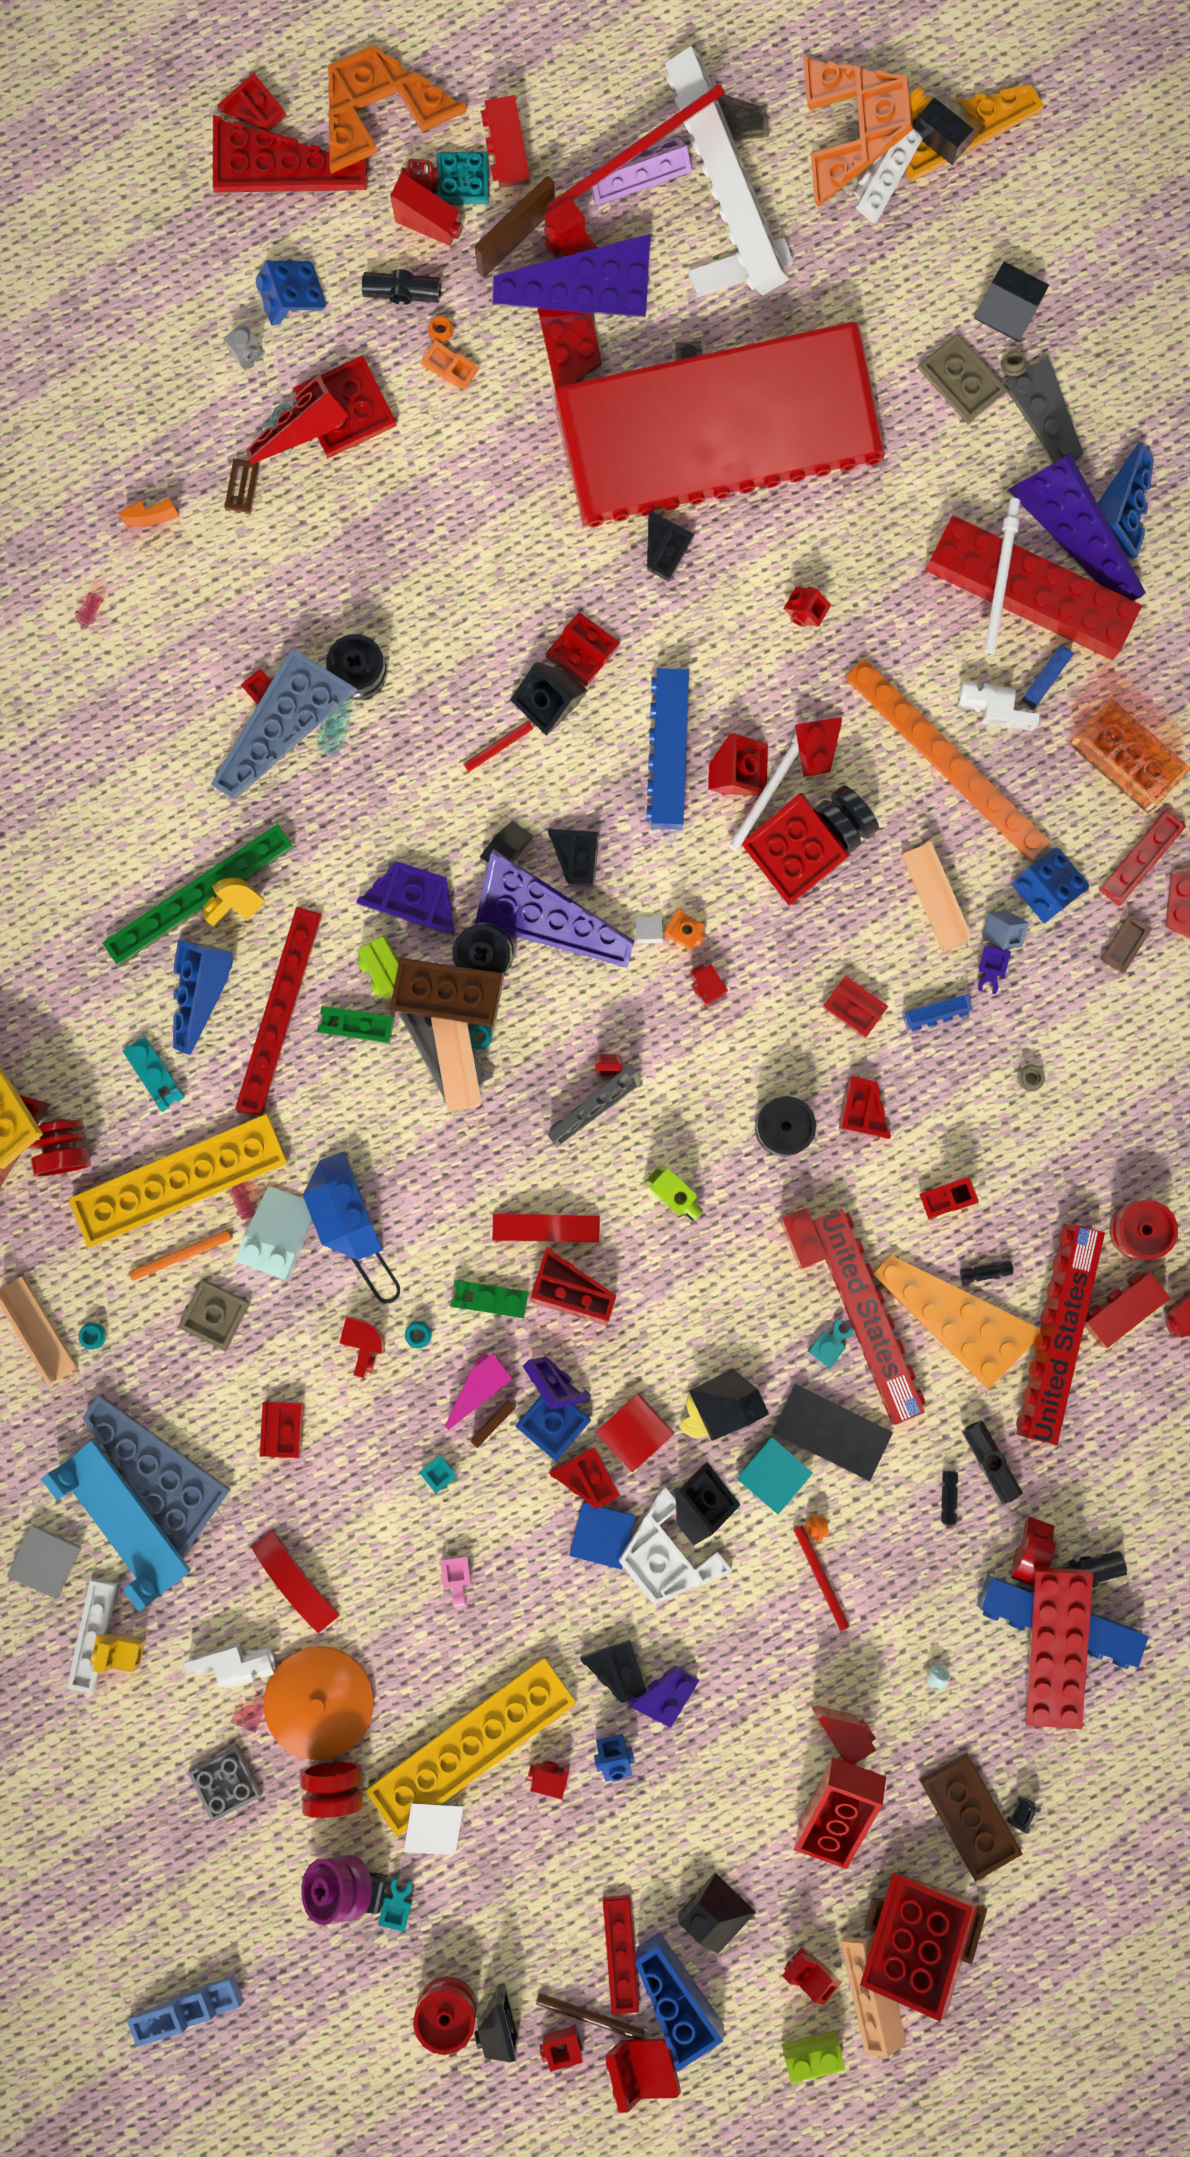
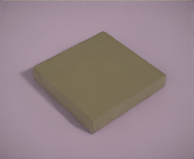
(214, 1315)

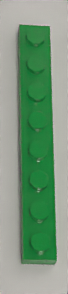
(194, 895)

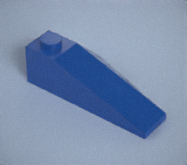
(1125, 500)
(202, 977)

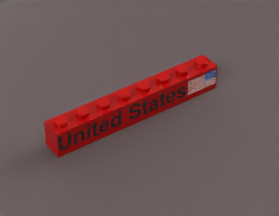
(868, 1318)
(1060, 1333)

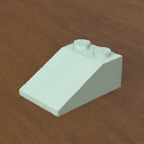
(276, 1234)

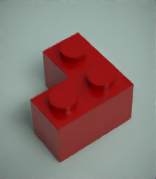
(566, 231)

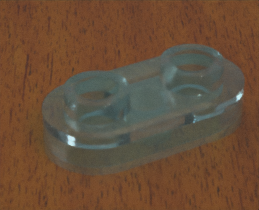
(334, 728)

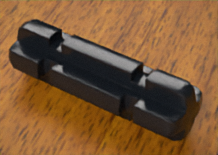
(986, 1272)
(949, 1497)

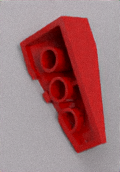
(311, 417)

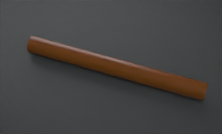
(590, 2017)

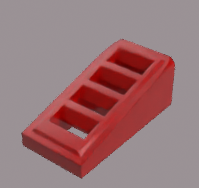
(608, 1064)

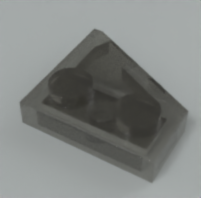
(744, 118)

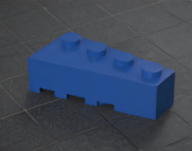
(678, 2003)

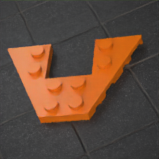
(367, 79)
(882, 115)

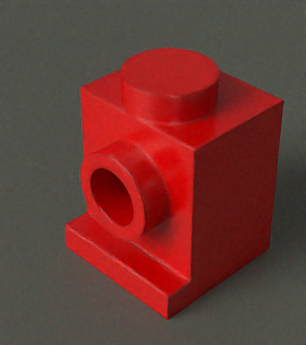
(707, 984)
(548, 1778)
(561, 2058)

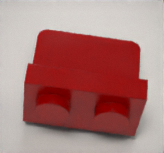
(641, 2071)

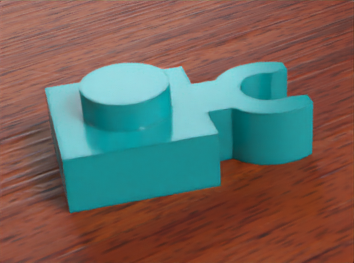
(828, 1347)
(395, 1907)

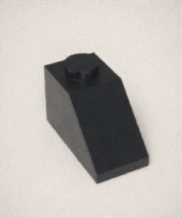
(508, 842)

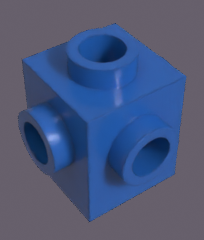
(614, 1758)

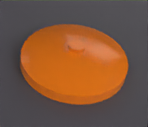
(318, 1703)

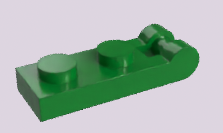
(356, 1025)
(490, 1299)

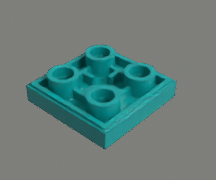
(463, 177)
(774, 1475)

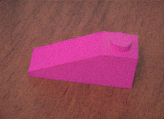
(480, 1385)

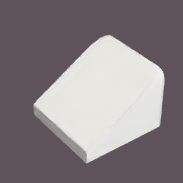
(649, 929)

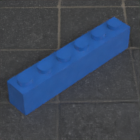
(669, 749)
(1106, 1636)

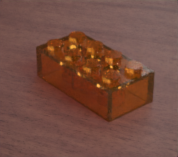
(1145, 748)

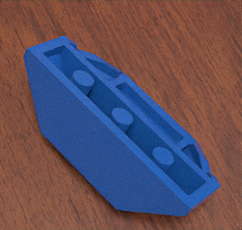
(340, 1209)

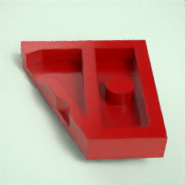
(253, 104)
(817, 745)
(863, 1109)
(588, 1478)

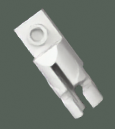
(997, 706)
(233, 1665)

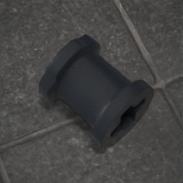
(1023, 1814)

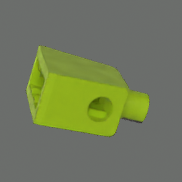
(666, 1185)

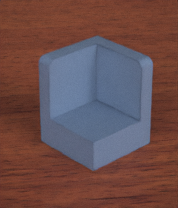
(1005, 929)

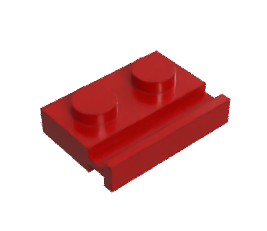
(855, 1007)
(281, 1429)

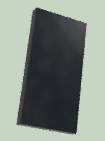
(832, 1432)

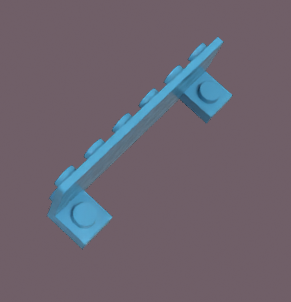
(122, 1522)

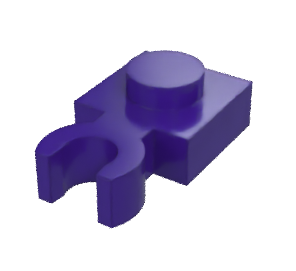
(993, 964)

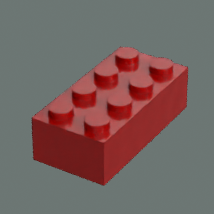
(840, 1813)

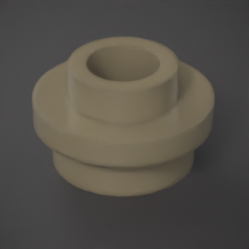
(1014, 364)
(1039, 1077)

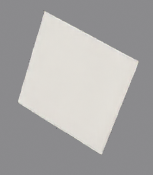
(433, 1829)

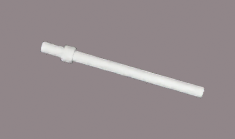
(1010, 527)
(767, 793)

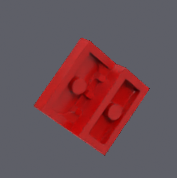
(582, 649)
(635, 1432)

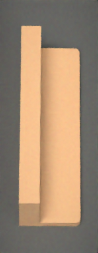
(936, 896)
(456, 1064)
(36, 1331)
(876, 2015)

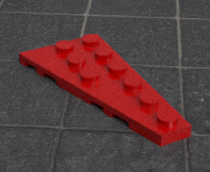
(275, 163)

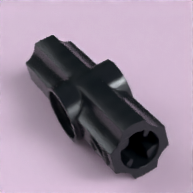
(401, 287)
(999, 1477)
(1103, 1567)

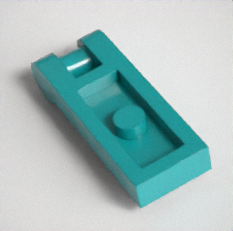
(153, 1073)

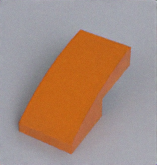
(449, 366)
(138, 515)

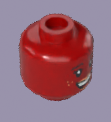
(421, 172)

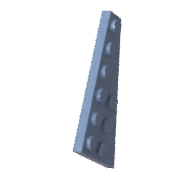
(289, 710)
(165, 1480)

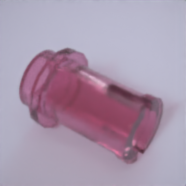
(88, 609)
(242, 1202)

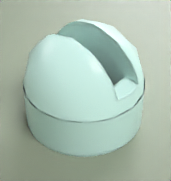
(938, 1677)

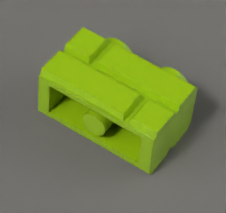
(381, 964)
(813, 2057)

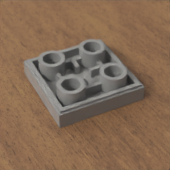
(44, 1561)
(225, 1783)

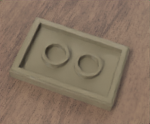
(962, 379)

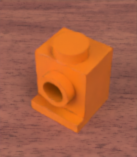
(675, 932)

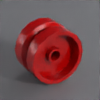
(1127, 1233)
(331, 1789)
(440, 2032)

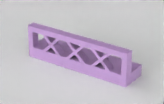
(650, 168)

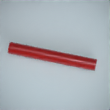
(498, 746)

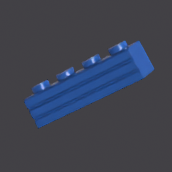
(1047, 676)
(939, 1011)

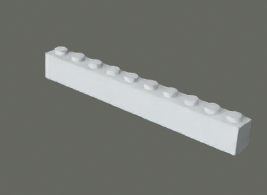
(728, 175)

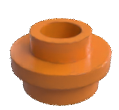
(437, 322)
(817, 1527)

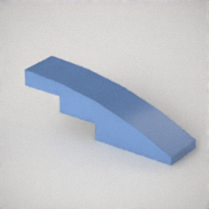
(185, 2011)

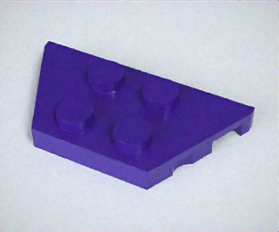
(413, 897)

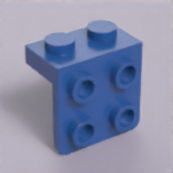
(289, 287)
(1050, 884)

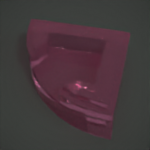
(249, 1716)

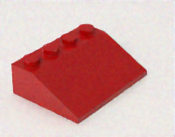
(919, 1945)

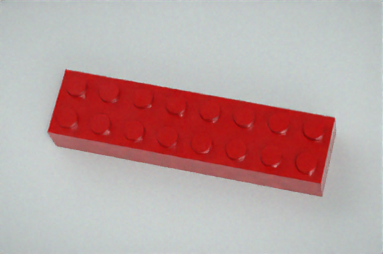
(1035, 588)

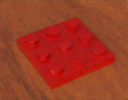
(363, 402)
(795, 849)

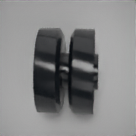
(358, 663)
(848, 817)
(489, 936)
(769, 1130)

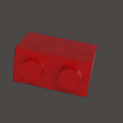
(803, 1238)

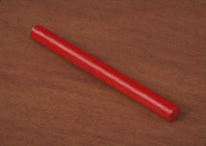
(821, 1578)

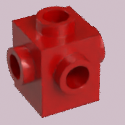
(807, 606)

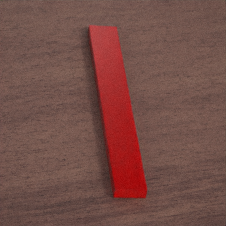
(639, 147)
(278, 1011)

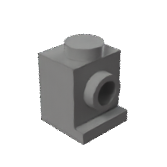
(243, 346)

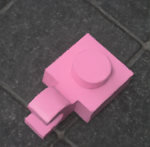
(456, 1575)

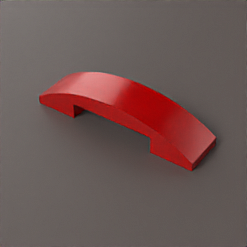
(546, 1228)
(293, 1582)

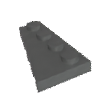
(1045, 410)
(422, 1034)
(602, 1100)

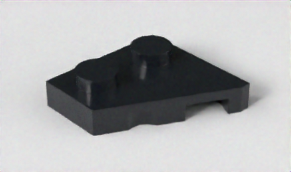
(665, 546)
(577, 854)
(617, 1669)

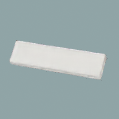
(727, 272)
(94, 1621)

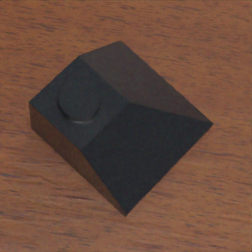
(548, 696)
(728, 1404)
(703, 1504)
(715, 1914)
(497, 2029)

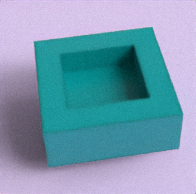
(438, 1473)

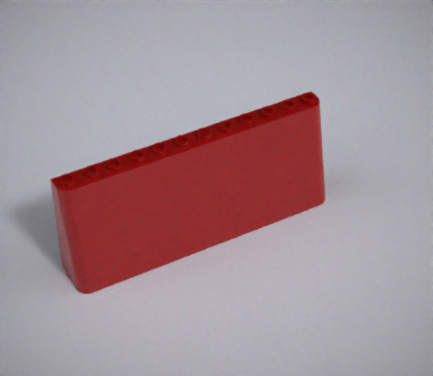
(719, 424)

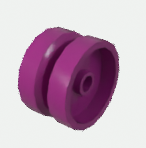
(336, 1889)

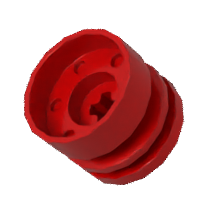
(59, 1148)

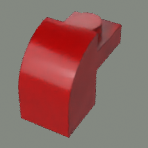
(949, 1197)
(367, 1338)
(1035, 1551)
(811, 1976)

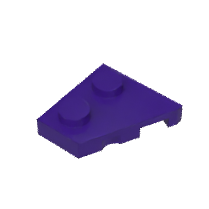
(553, 1383)
(666, 1696)

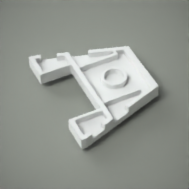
(658, 1563)

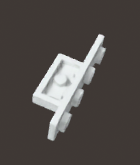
(883, 175)

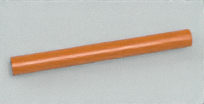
(180, 1255)

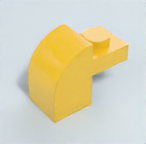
(234, 894)
(117, 1653)

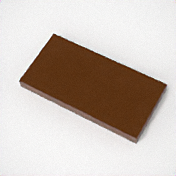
(514, 227)
(447, 992)
(971, 1817)

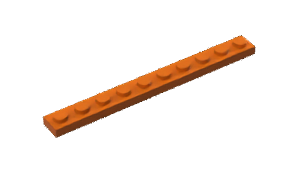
(947, 760)

